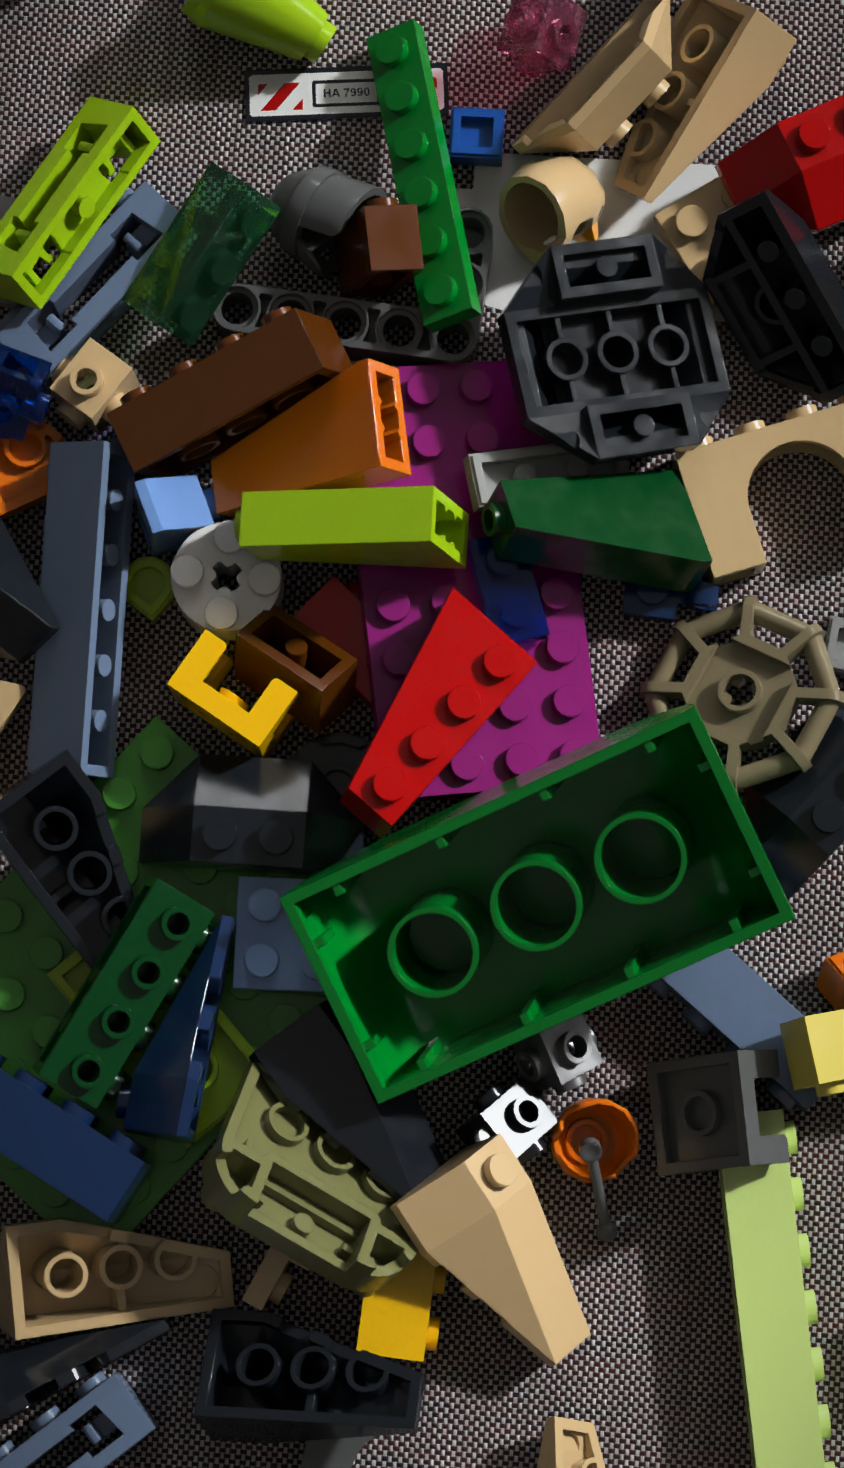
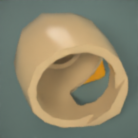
(549, 203)

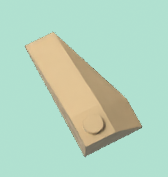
(492, 1235)
(92, 1276)

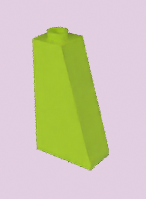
(355, 526)

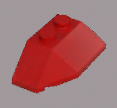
(797, 162)

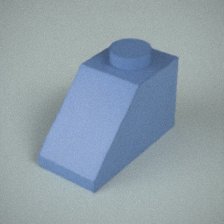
(172, 510)

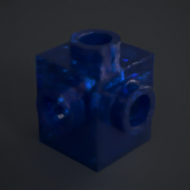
(22, 392)

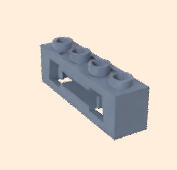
(24, 326)
(120, 1410)

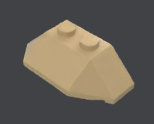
(607, 87)

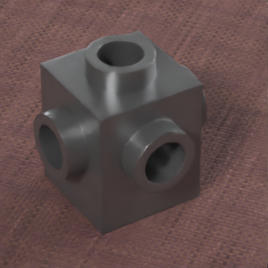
(558, 1055)

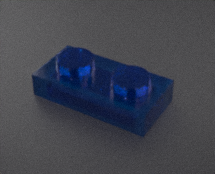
(507, 593)

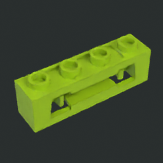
(70, 197)

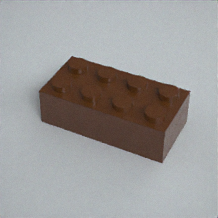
(227, 394)

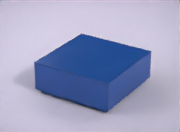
(476, 136)

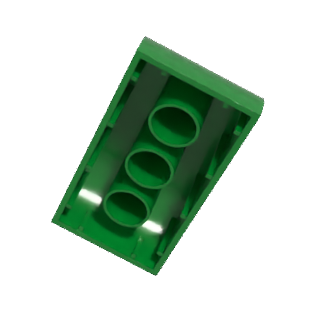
(536, 901)

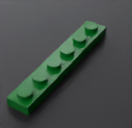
(424, 173)

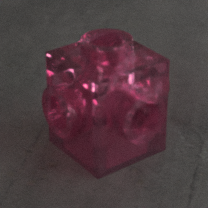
(542, 35)

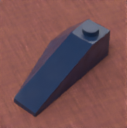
(174, 1069)

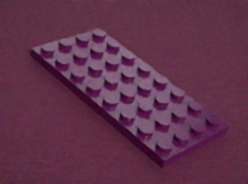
(553, 710)

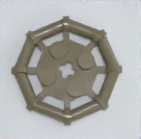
(773, 687)

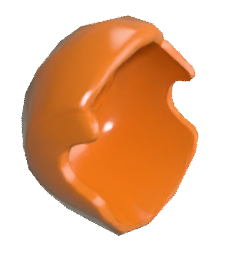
(600, 1120)

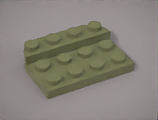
(300, 1194)

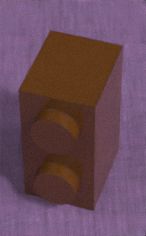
(378, 249)
(288, 650)

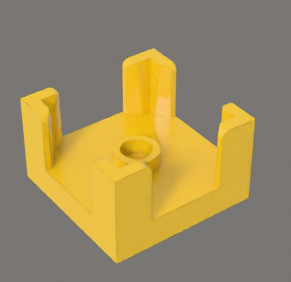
(195, 688)

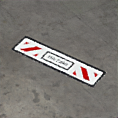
(322, 93)

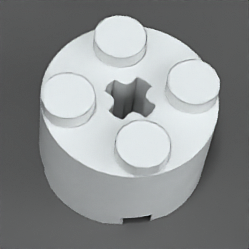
(195, 582)

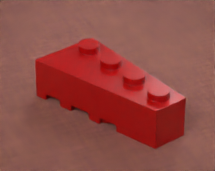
(443, 701)

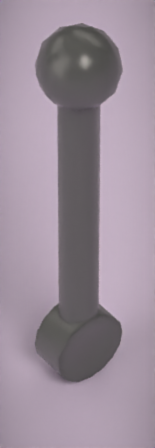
(591, 1151)

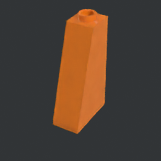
(331, 439)

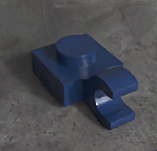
(663, 604)

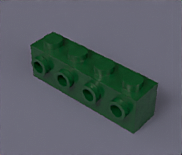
(124, 991)

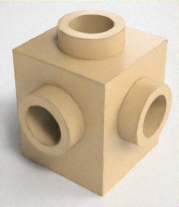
(91, 386)

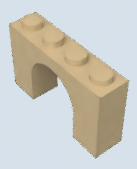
(720, 474)

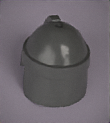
(314, 210)

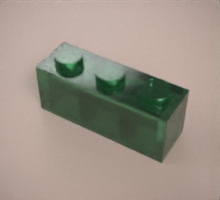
(201, 253)

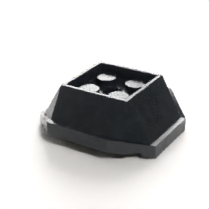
(645, 312)

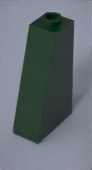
(601, 526)

